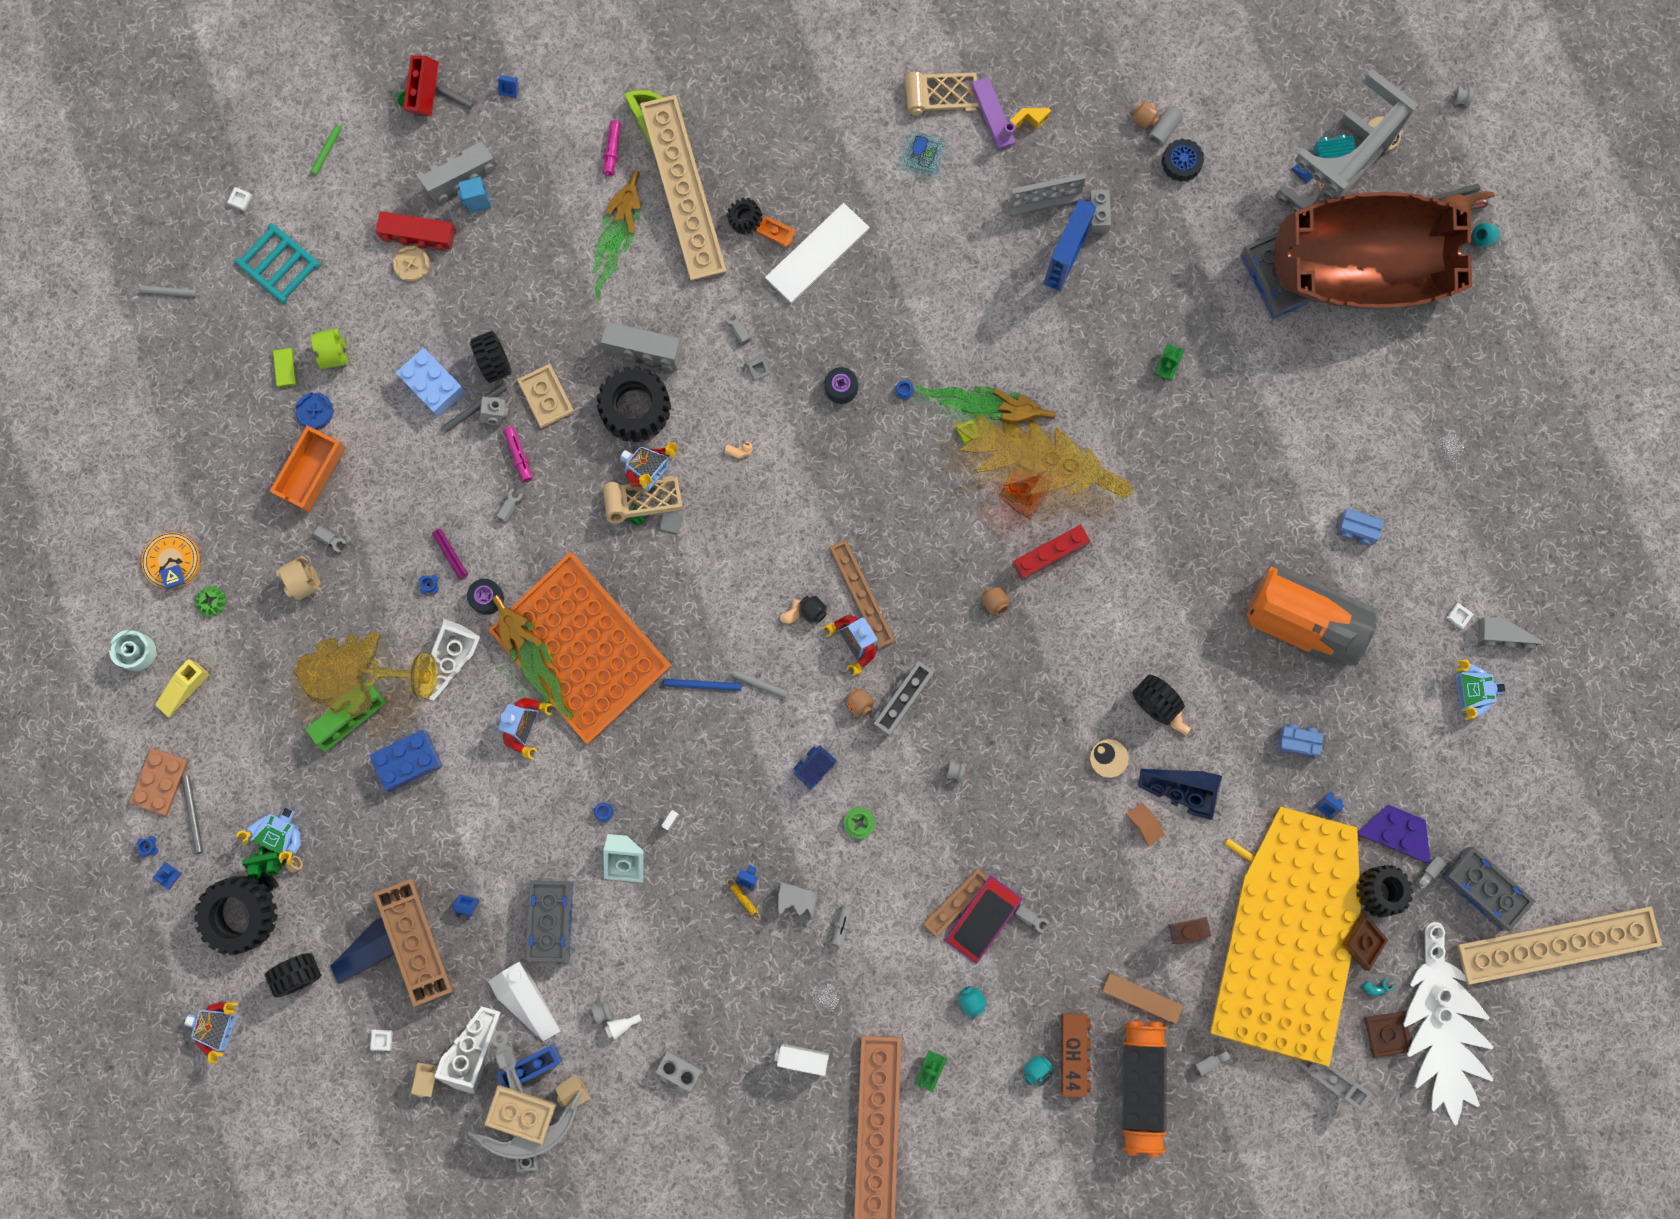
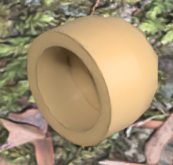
(291, 868)

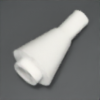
(618, 1027)

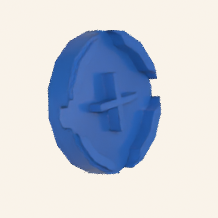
(314, 410)

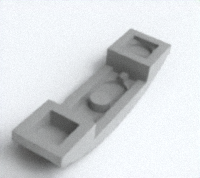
(1337, 1083)

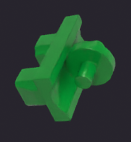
(1169, 362)
(262, 861)
(930, 1071)

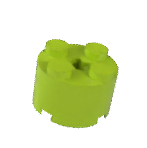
(329, 348)

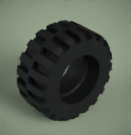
(627, 381)
(211, 919)

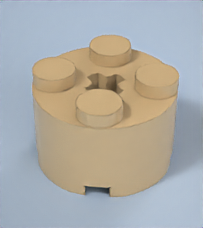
(299, 578)

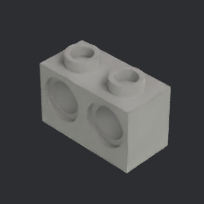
(1102, 217)
(681, 1066)

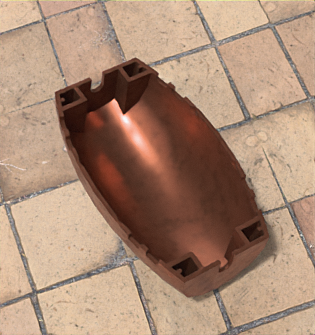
(1375, 250)

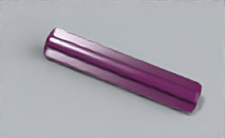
(450, 554)

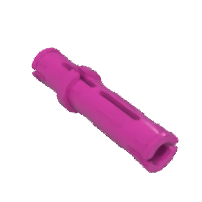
(611, 151)
(521, 462)

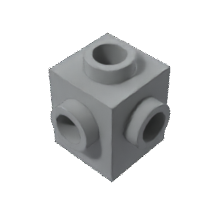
(492, 411)

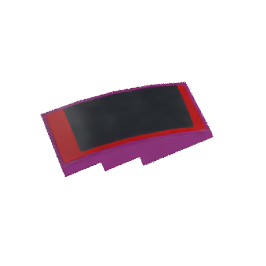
(983, 919)

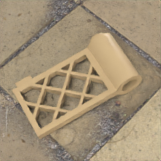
(918, 96)
(617, 505)

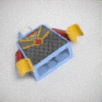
(647, 465)
(859, 639)
(518, 722)
(213, 1028)

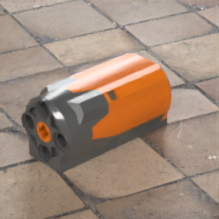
(1312, 616)

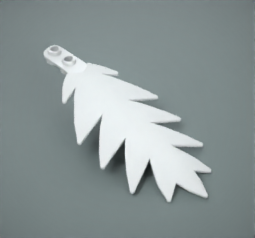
(1443, 1029)

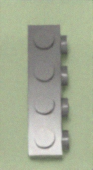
(903, 699)

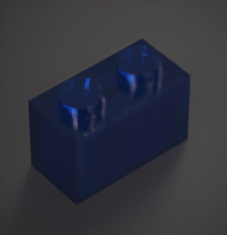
(814, 767)

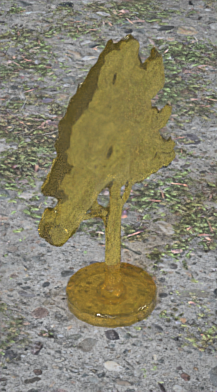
(336, 673)

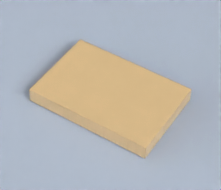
(545, 396)
(520, 1114)

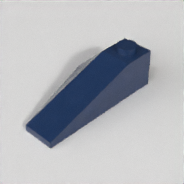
(1190, 788)
(364, 952)

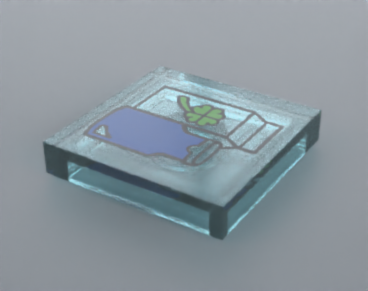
(924, 153)

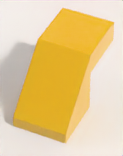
(1034, 116)

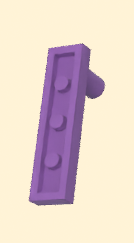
(992, 112)

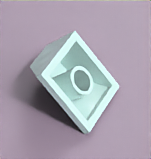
(623, 859)

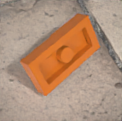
(776, 231)

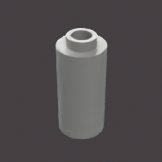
(1165, 126)

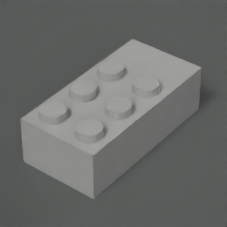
(642, 346)

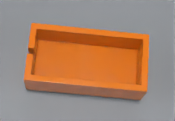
(307, 469)

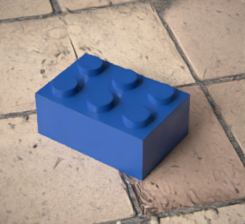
(405, 760)

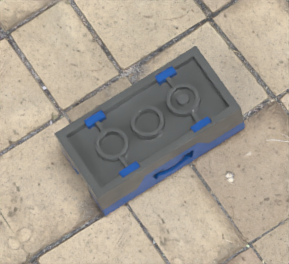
(1261, 266)
(1488, 889)
(549, 921)

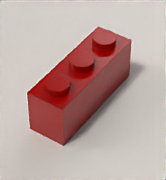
(421, 85)

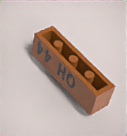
(1074, 1055)

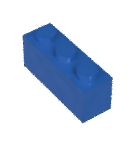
(533, 1065)

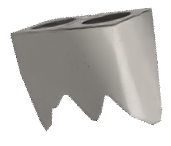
(798, 897)

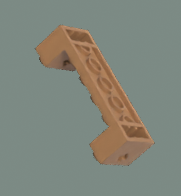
(413, 943)

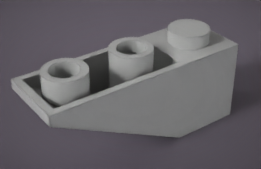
(1501, 631)

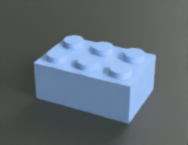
(430, 382)

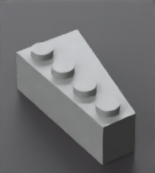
(445, 179)

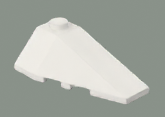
(451, 651)
(521, 996)
(465, 1060)

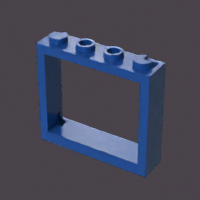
(1069, 244)

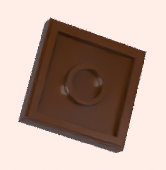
(1365, 942)
(1388, 1034)

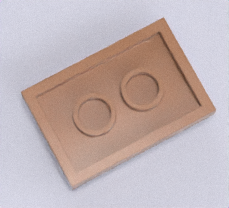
(159, 781)

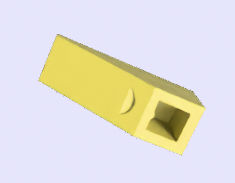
(181, 687)

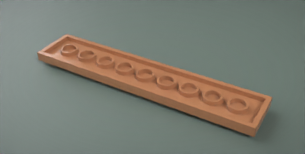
(877, 1128)

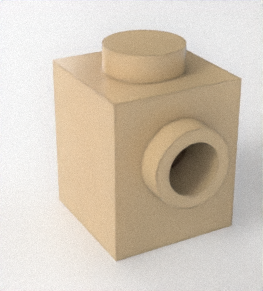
(424, 1080)
(569, 1089)

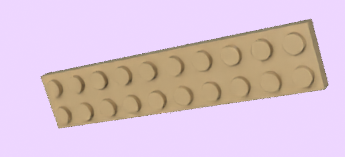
(683, 188)
(1559, 945)

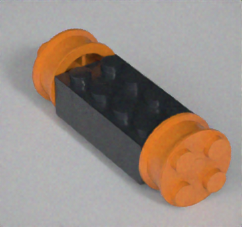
(1144, 1088)

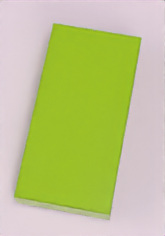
(284, 367)

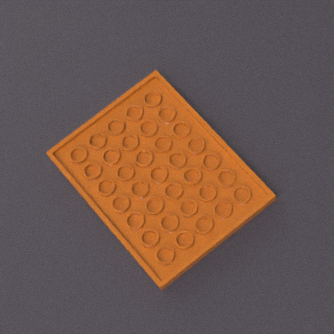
(593, 646)

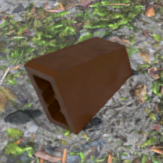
(1189, 930)

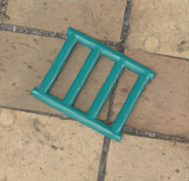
(269, 285)

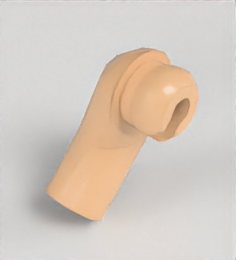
(739, 452)
(793, 614)
(1179, 726)

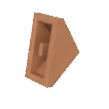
(1146, 824)

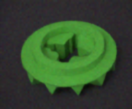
(217, 604)
(861, 832)

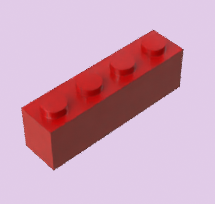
(415, 230)
(1051, 552)

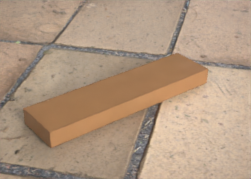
(955, 904)
(1142, 998)

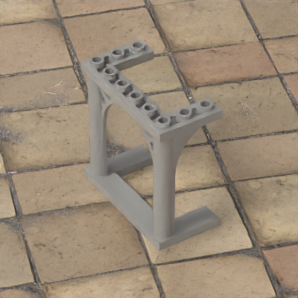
(1344, 172)

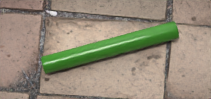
(326, 149)

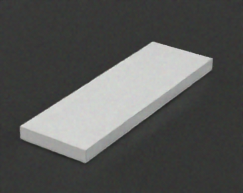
(817, 253)

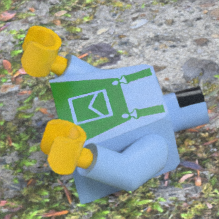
(1476, 689)
(275, 834)

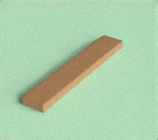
(861, 593)

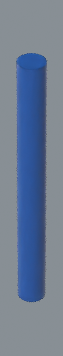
(702, 684)

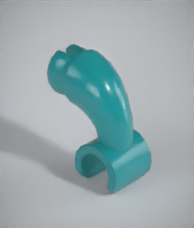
(1372, 990)

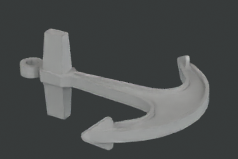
(518, 1147)

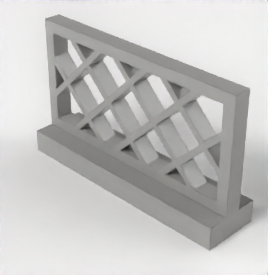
(1046, 195)

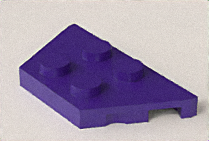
(1399, 832)

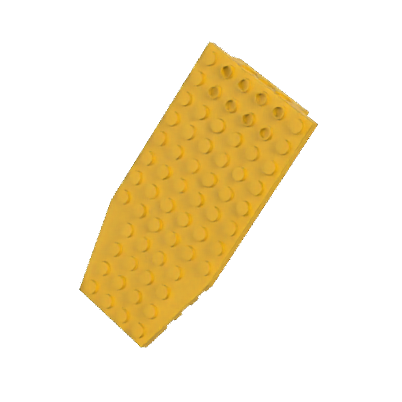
(1286, 940)

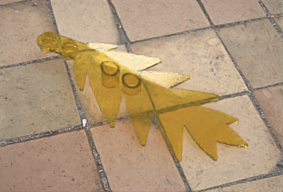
(1036, 454)

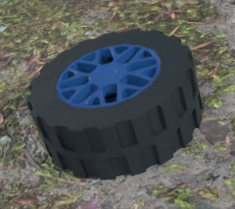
(1182, 160)

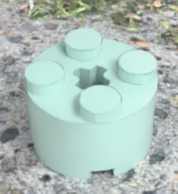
(129, 658)

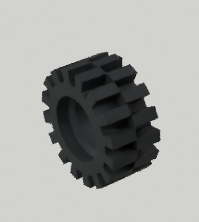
(749, 223)

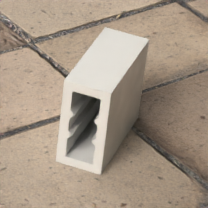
(802, 1059)

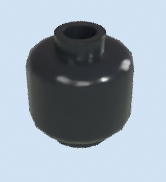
(812, 609)

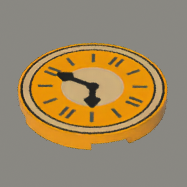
(168, 551)

